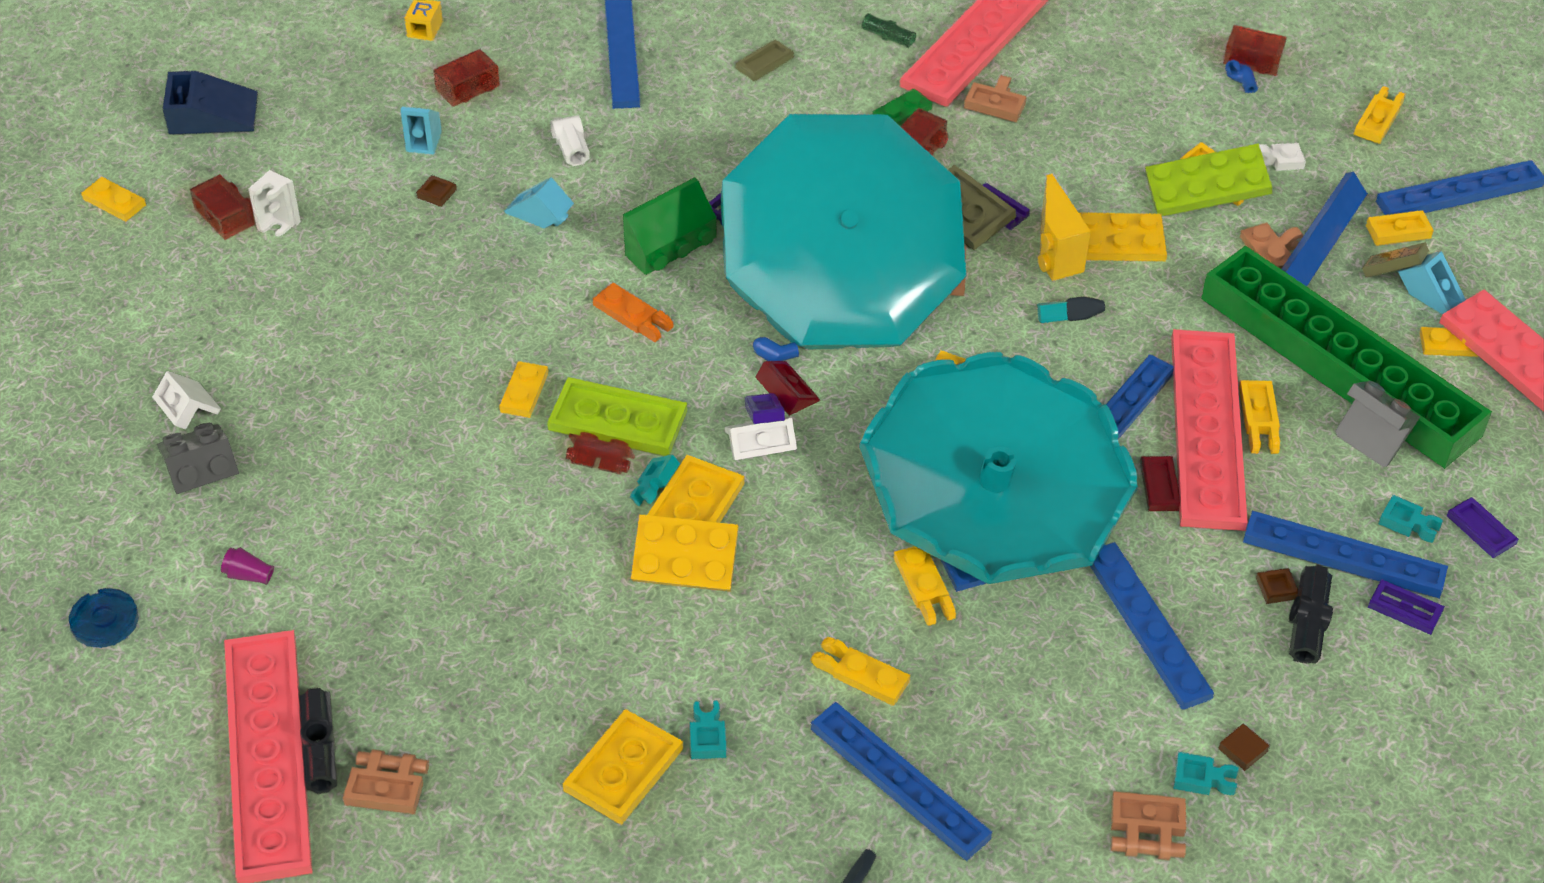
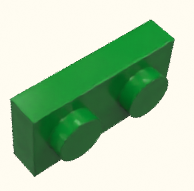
(904, 106)

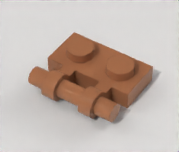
(383, 789)
(1148, 815)

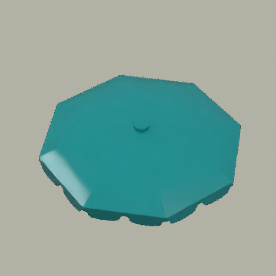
(842, 231)
(998, 467)

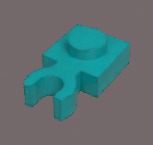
(655, 476)
(1407, 517)
(707, 733)
(1198, 775)

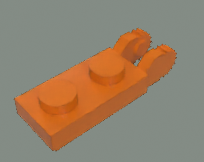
(632, 312)

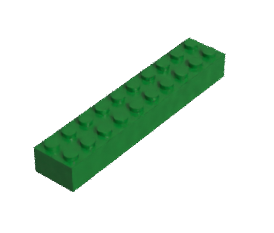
(1342, 351)

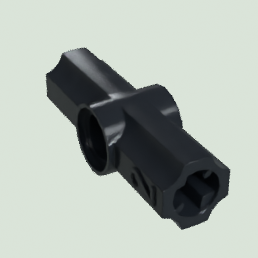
(1310, 614)
(318, 755)

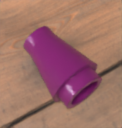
(244, 566)

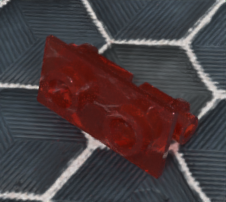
(612, 453)

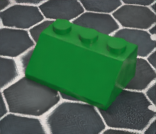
(669, 227)

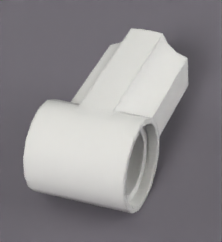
(570, 138)

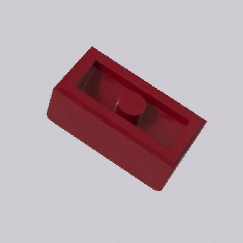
(788, 386)

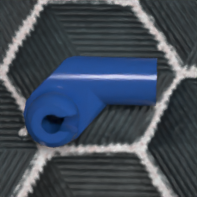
(1242, 74)
(774, 352)

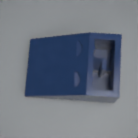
(207, 104)

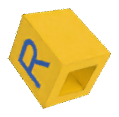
(423, 19)

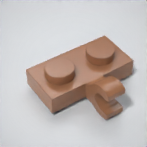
(996, 101)
(1269, 245)

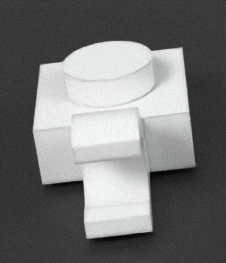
(1283, 156)

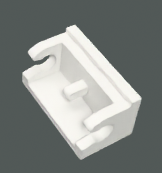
(274, 203)

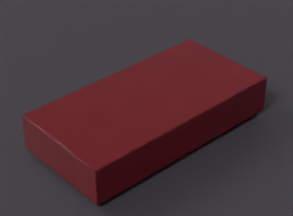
(1160, 483)

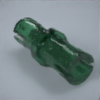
(889, 30)

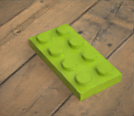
(1208, 180)
(616, 413)

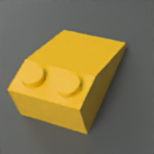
(1063, 234)

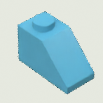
(420, 129)
(541, 204)
(1433, 283)

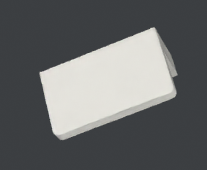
(181, 398)
(761, 439)

